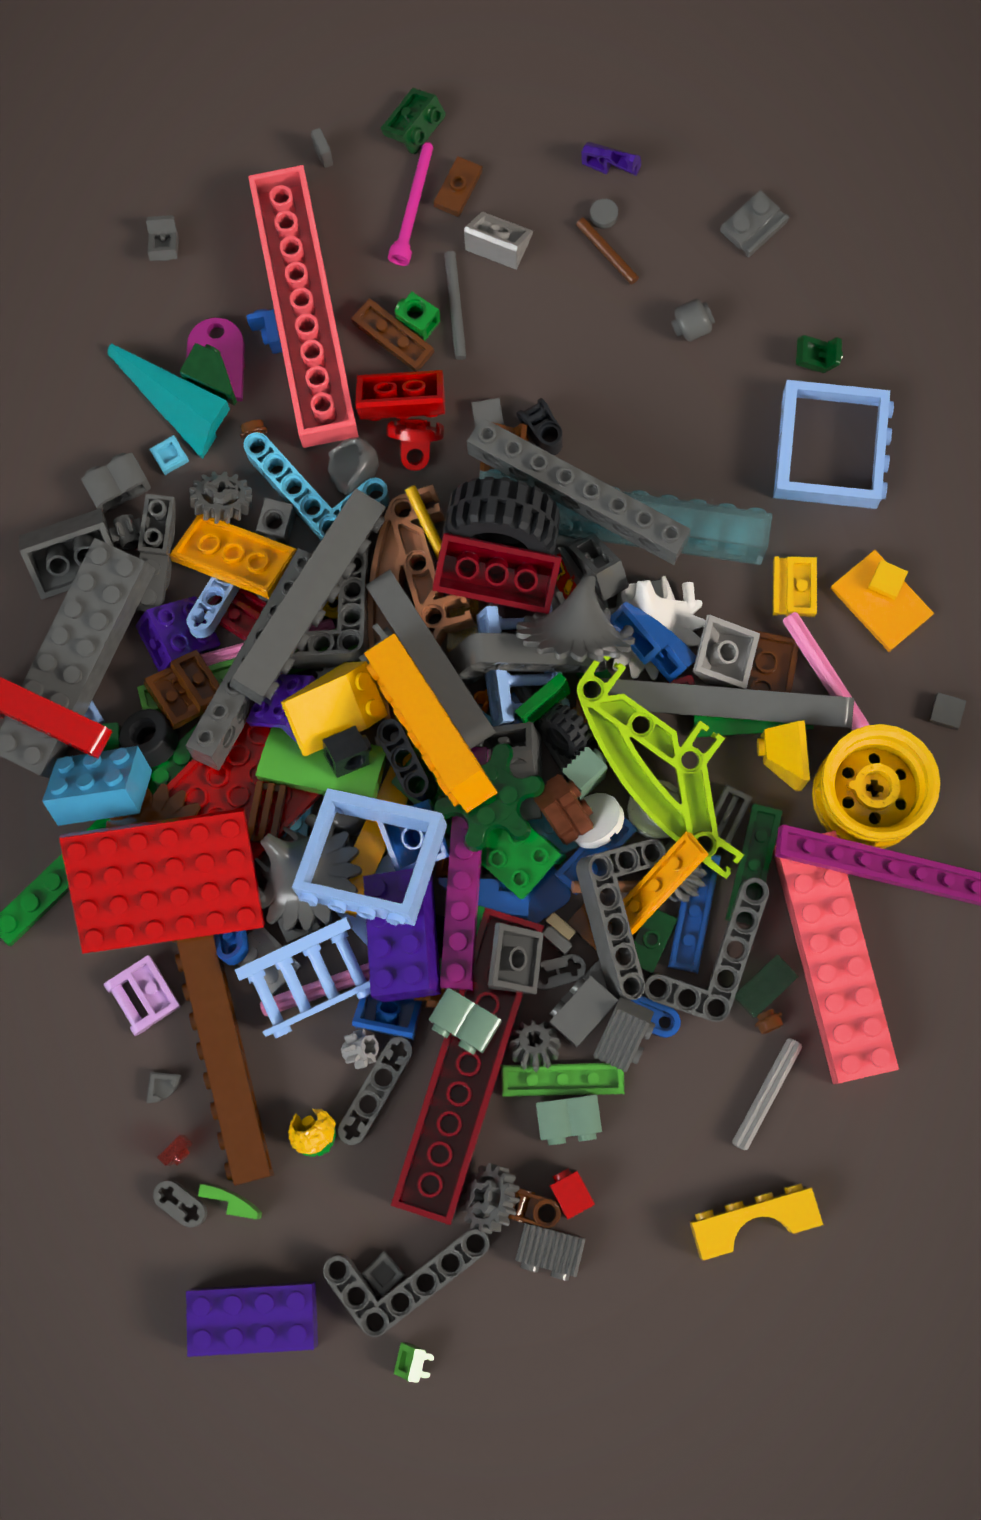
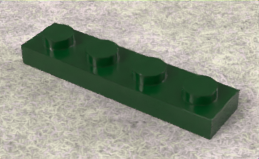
(757, 852)

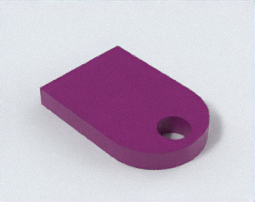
(229, 344)

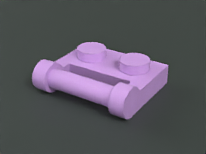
(151, 991)

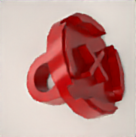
(412, 435)

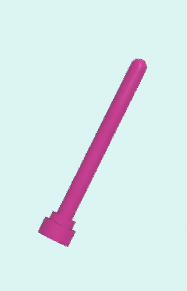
(400, 252)

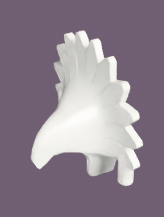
(659, 602)

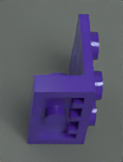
(168, 635)
(271, 712)

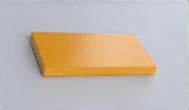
(233, 555)

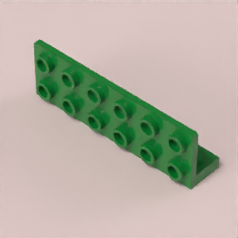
(512, 862)

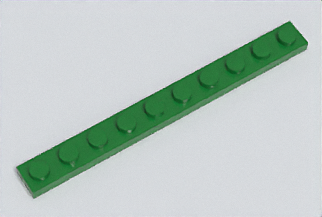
(53, 882)

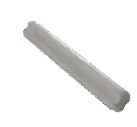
(767, 1094)

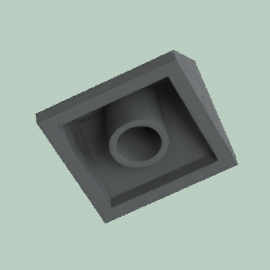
(515, 959)

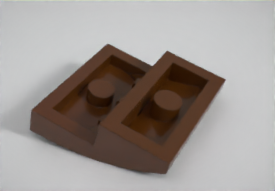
(183, 689)

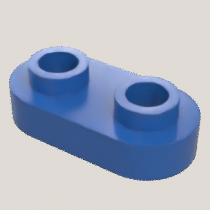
(232, 946)
(661, 1011)

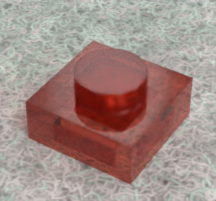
(176, 1151)

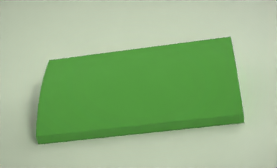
(285, 765)

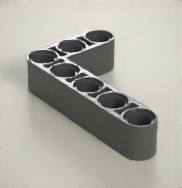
(346, 633)
(500, 651)
(615, 912)
(722, 962)
(408, 1287)

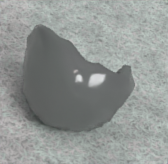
(352, 464)

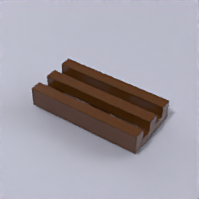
(255, 809)

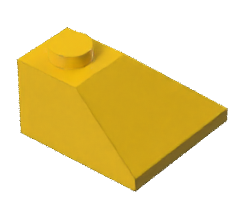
(786, 753)

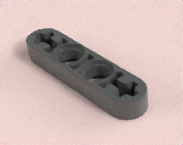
(371, 1088)

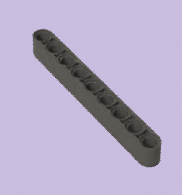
(734, 702)

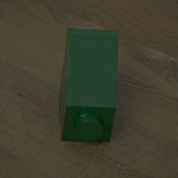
(207, 370)

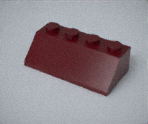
(496, 573)

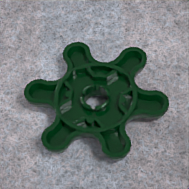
(505, 810)

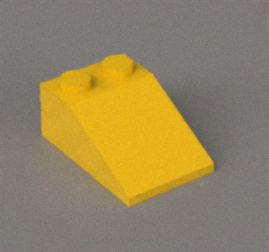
(333, 704)

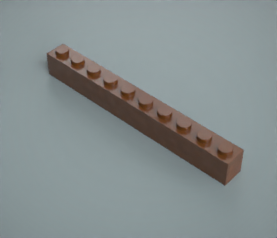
(224, 1059)

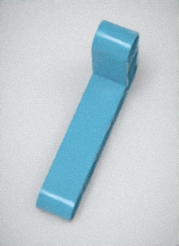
(307, 496)

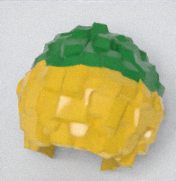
(312, 1136)

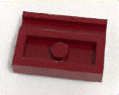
(241, 613)

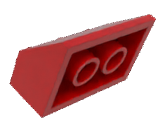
(400, 395)

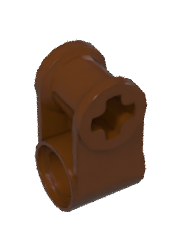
(529, 1209)

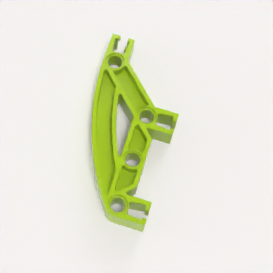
(611, 726)

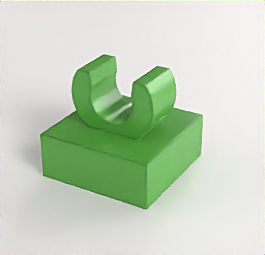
(410, 1362)

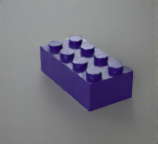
(402, 956)
(251, 1319)

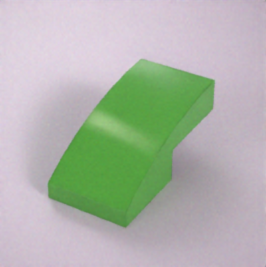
(237, 1204)

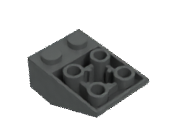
(527, 757)

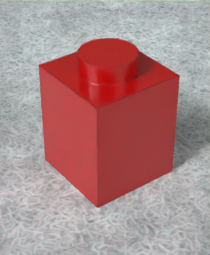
(571, 1193)

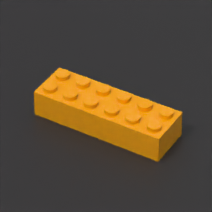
(428, 725)

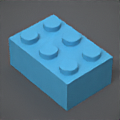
(96, 788)

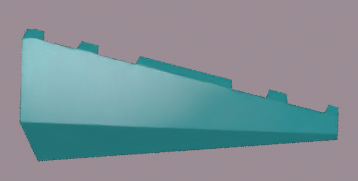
(184, 405)

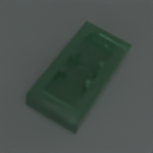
(766, 986)

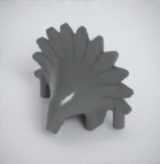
(576, 628)
(283, 864)

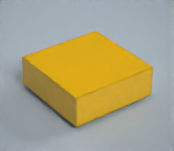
(888, 579)

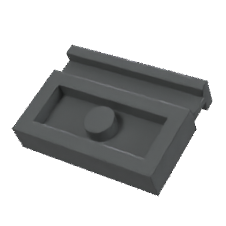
(754, 223)

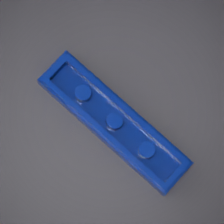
(692, 925)

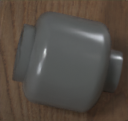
(693, 320)

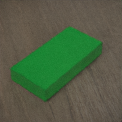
(543, 700)

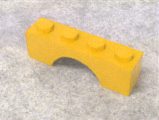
(717, 1232)

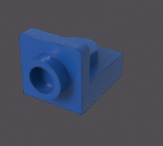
(266, 322)

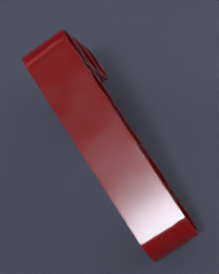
(52, 719)

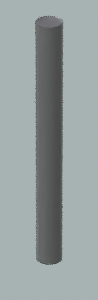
(455, 305)

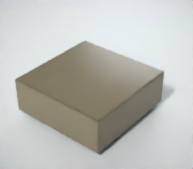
(560, 926)

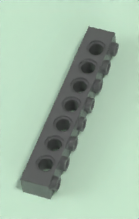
(578, 491)
(229, 708)

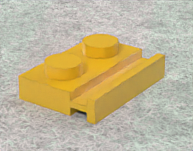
(795, 586)

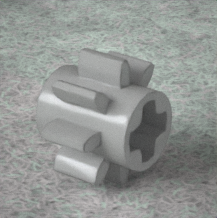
(360, 1049)

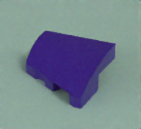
(602, 157)

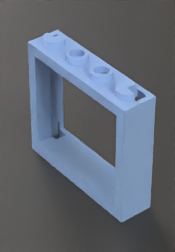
(823, 493)
(379, 811)

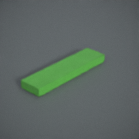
(562, 1080)

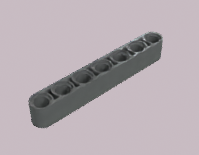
(430, 659)

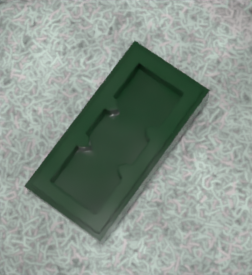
(653, 939)

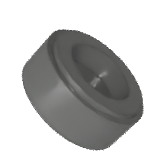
(604, 213)

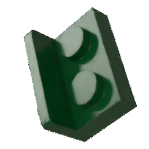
(414, 119)

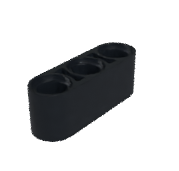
(416, 770)

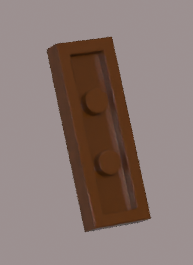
(392, 335)

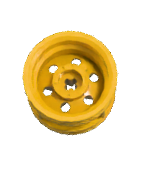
(896, 751)

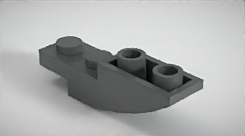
(155, 546)

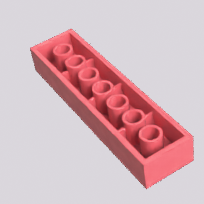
(837, 970)

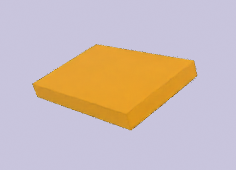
(884, 617)

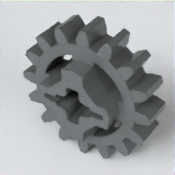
(220, 497)
(490, 1198)

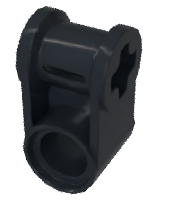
(540, 424)

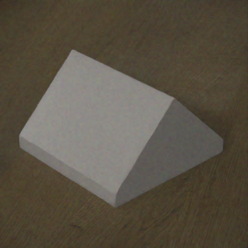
(497, 239)
(725, 653)

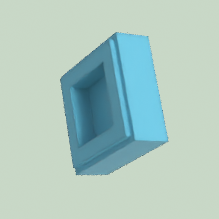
(169, 455)

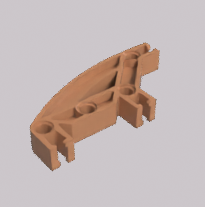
(399, 548)

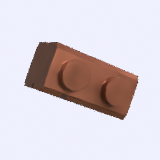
(564, 810)

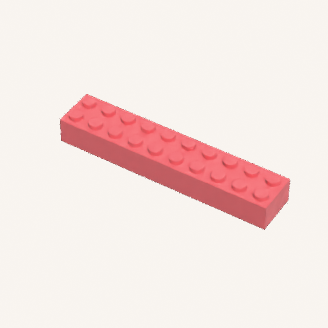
(303, 307)

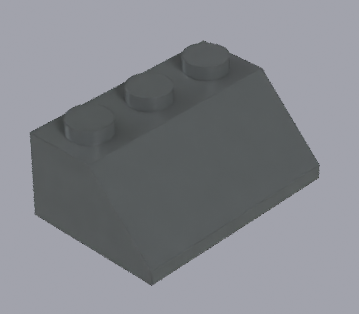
(58, 550)

